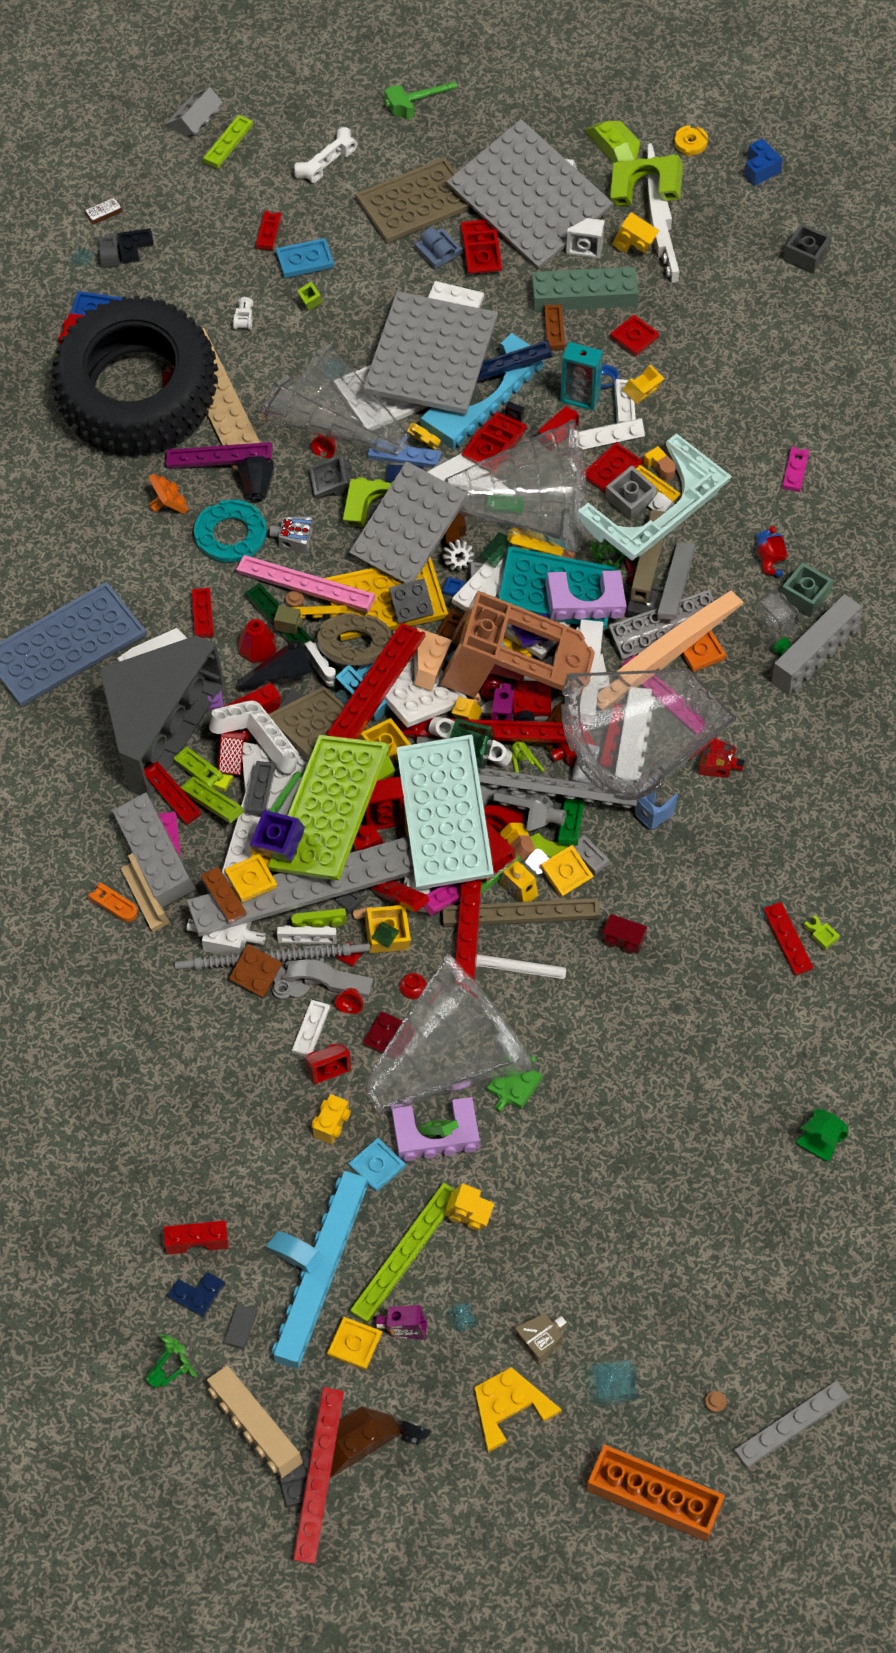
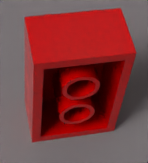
(386, 804)

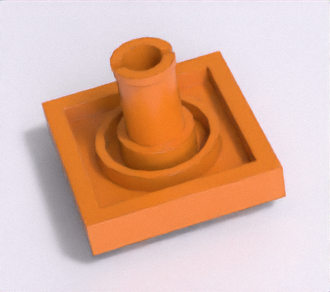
(167, 495)

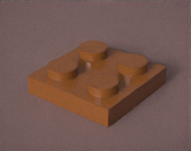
(256, 970)

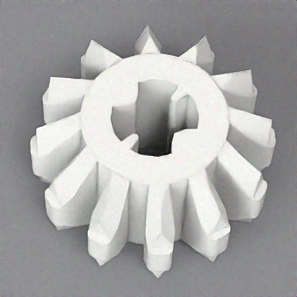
(457, 562)

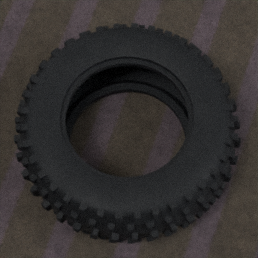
(124, 329)

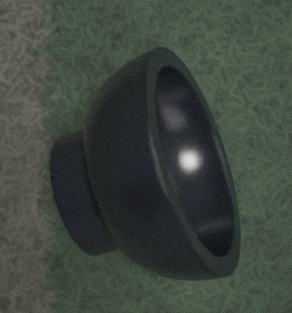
(414, 1433)

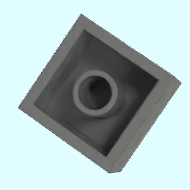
(807, 248)

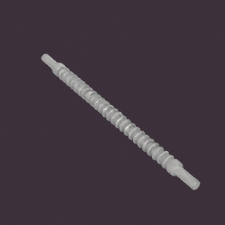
(346, 949)

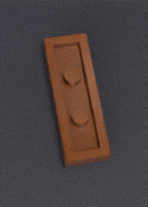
(554, 326)
(223, 895)

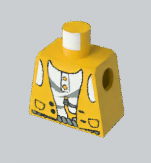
(517, 880)

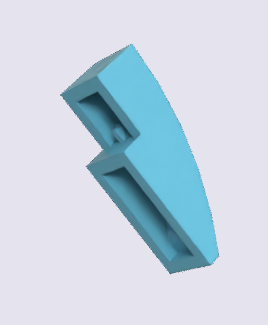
(294, 1251)

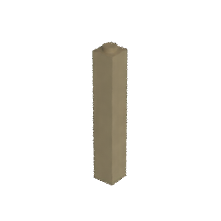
(647, 568)

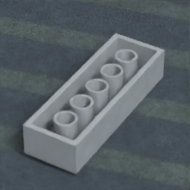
(816, 645)
(154, 850)

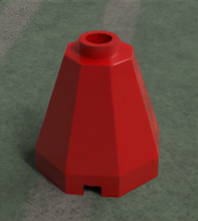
(256, 642)

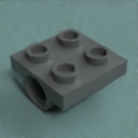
(410, 600)

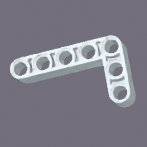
(262, 727)

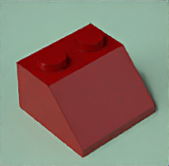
(328, 1063)

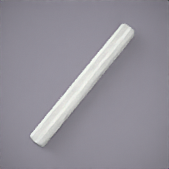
(521, 966)

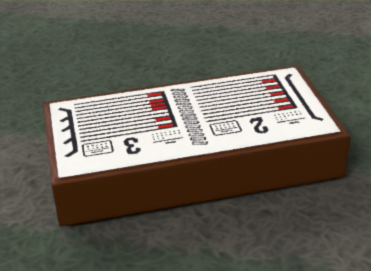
(103, 210)

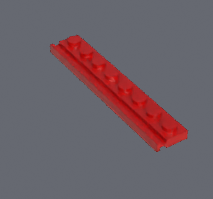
(377, 682)

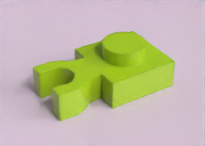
(822, 934)

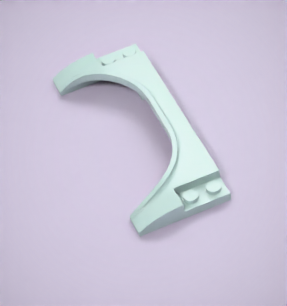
(700, 483)

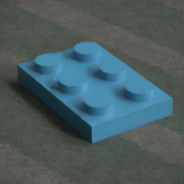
(304, 258)

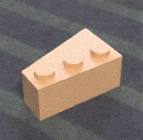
(430, 659)

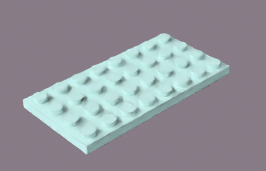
(445, 812)

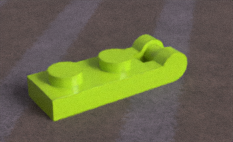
(197, 766)
(318, 919)

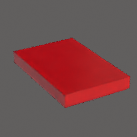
(610, 466)

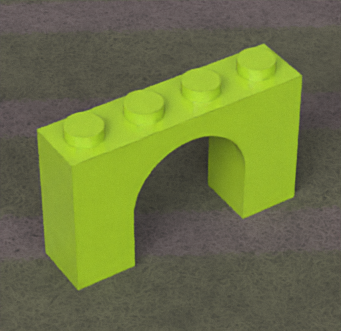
(628, 172)
(360, 496)

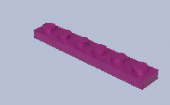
(216, 455)

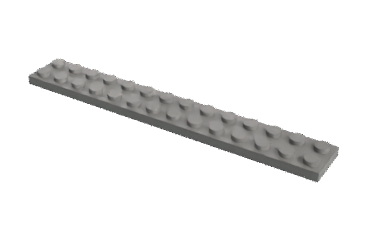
(362, 870)

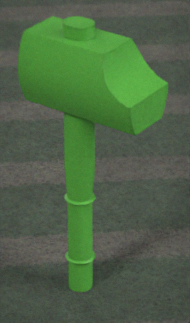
(400, 102)

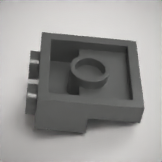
(331, 476)
(294, 1482)

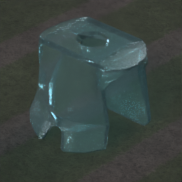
(615, 1382)

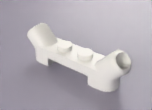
(314, 168)
(443, 727)

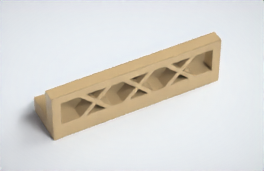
(148, 903)

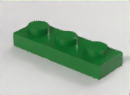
(571, 828)

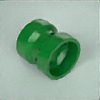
(782, 646)

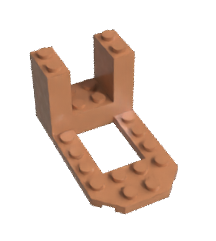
(480, 648)

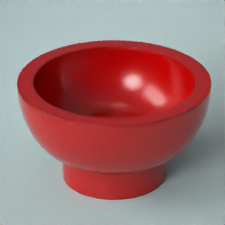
(322, 444)
(412, 985)
(349, 999)

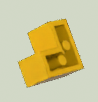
(635, 232)
(468, 1207)

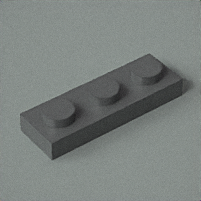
(260, 787)

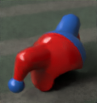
(771, 550)

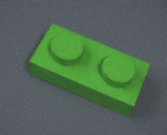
(438, 1127)

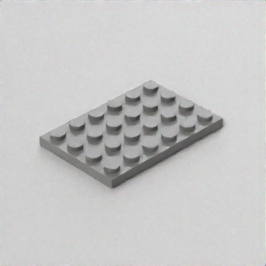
(408, 523)

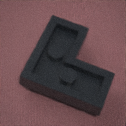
(132, 240)

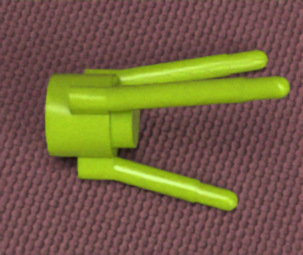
(522, 753)

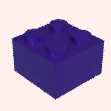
(277, 836)

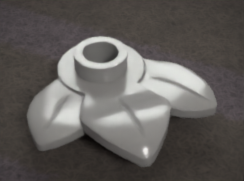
(293, 989)

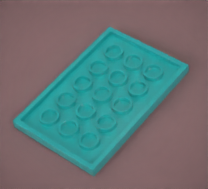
(526, 578)

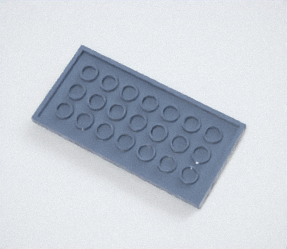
(66, 643)

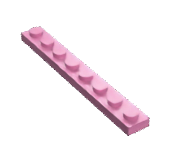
(306, 583)

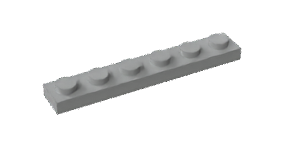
(791, 1424)

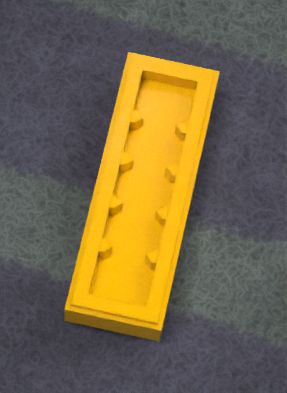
(527, 543)

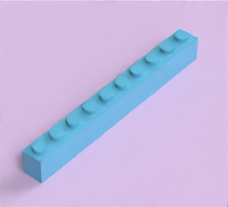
(315, 1286)

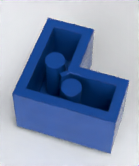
(763, 162)

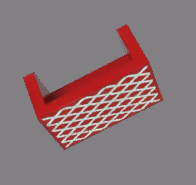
(231, 753)

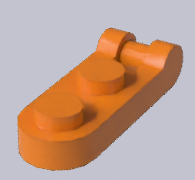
(113, 903)

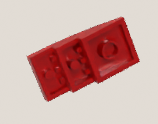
(481, 247)
(494, 437)

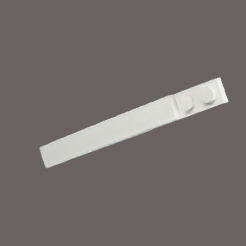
(661, 219)

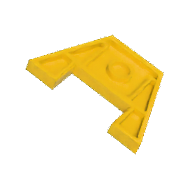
(504, 1397)

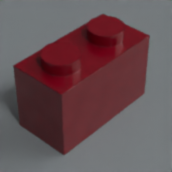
(624, 934)

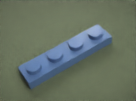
(413, 455)

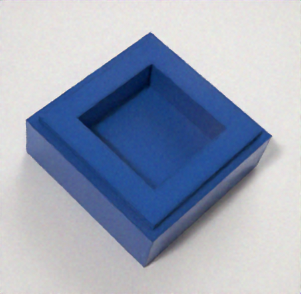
(453, 586)

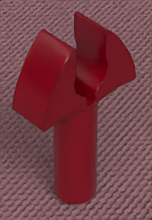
(631, 570)

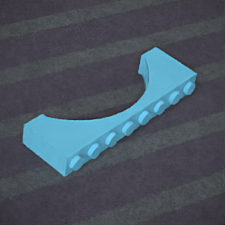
(455, 427)

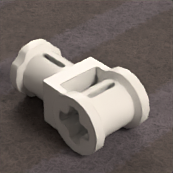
(243, 315)

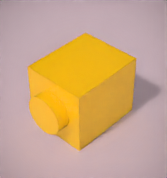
(466, 709)

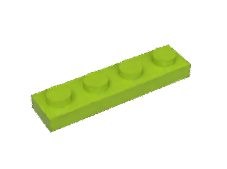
(228, 141)
(212, 799)

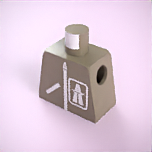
(541, 1336)

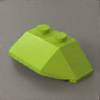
(614, 140)

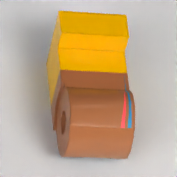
(661, 463)
(519, 839)

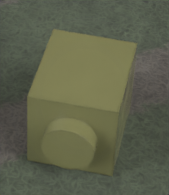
(288, 619)

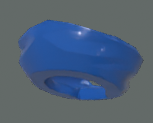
(612, 372)

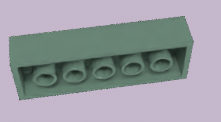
(585, 288)

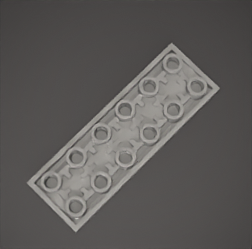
(642, 630)

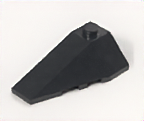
(289, 662)

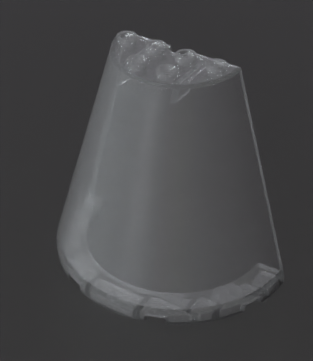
(638, 726)

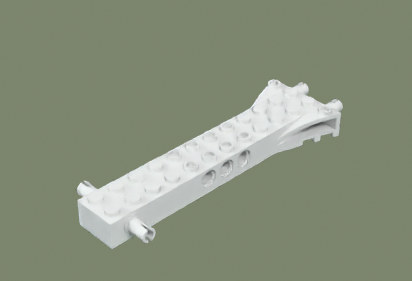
(233, 939)

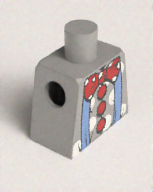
(294, 533)

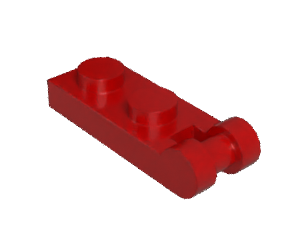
(268, 230)

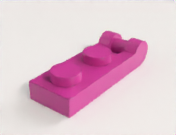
(795, 469)

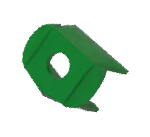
(822, 1133)

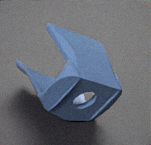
(655, 814)

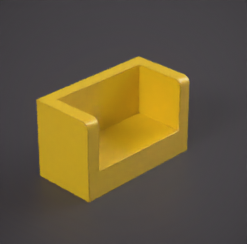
(644, 384)

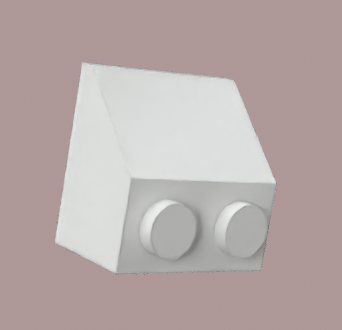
(586, 238)

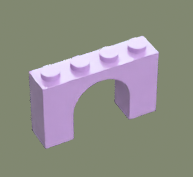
(566, 606)
(414, 1145)

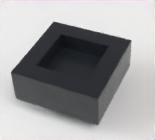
(514, 411)

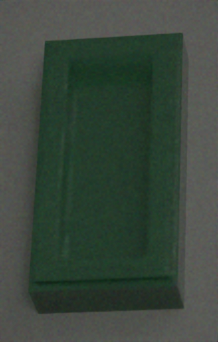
(496, 550)

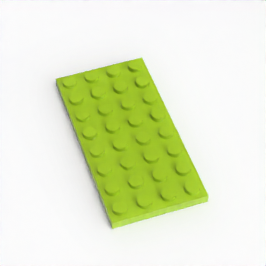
(332, 804)

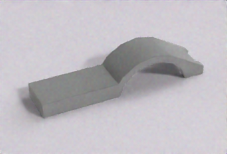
(333, 979)

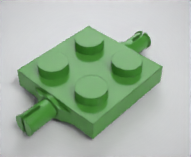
(515, 1089)

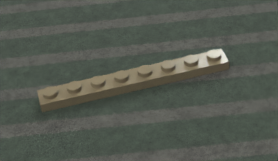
(529, 912)

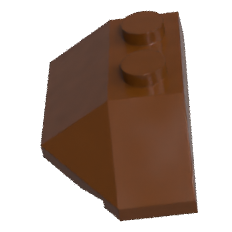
(361, 1435)

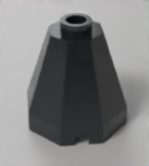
(256, 476)

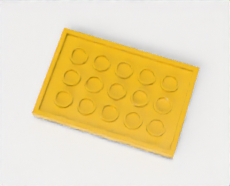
(378, 582)

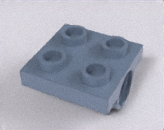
(438, 247)

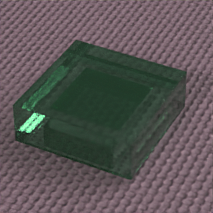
(385, 934)

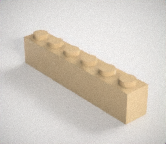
(254, 1421)

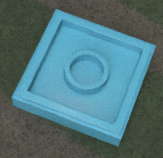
(377, 1164)

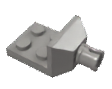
(541, 807)

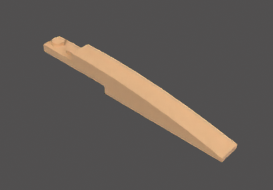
(684, 635)

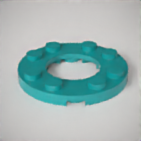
(235, 510)

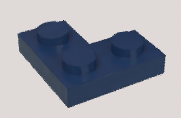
(197, 1299)

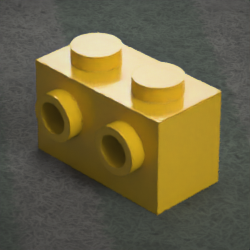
(330, 1121)

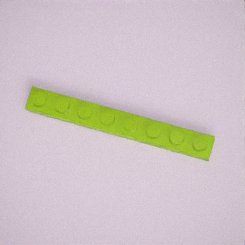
(402, 1256)

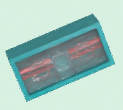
(581, 376)

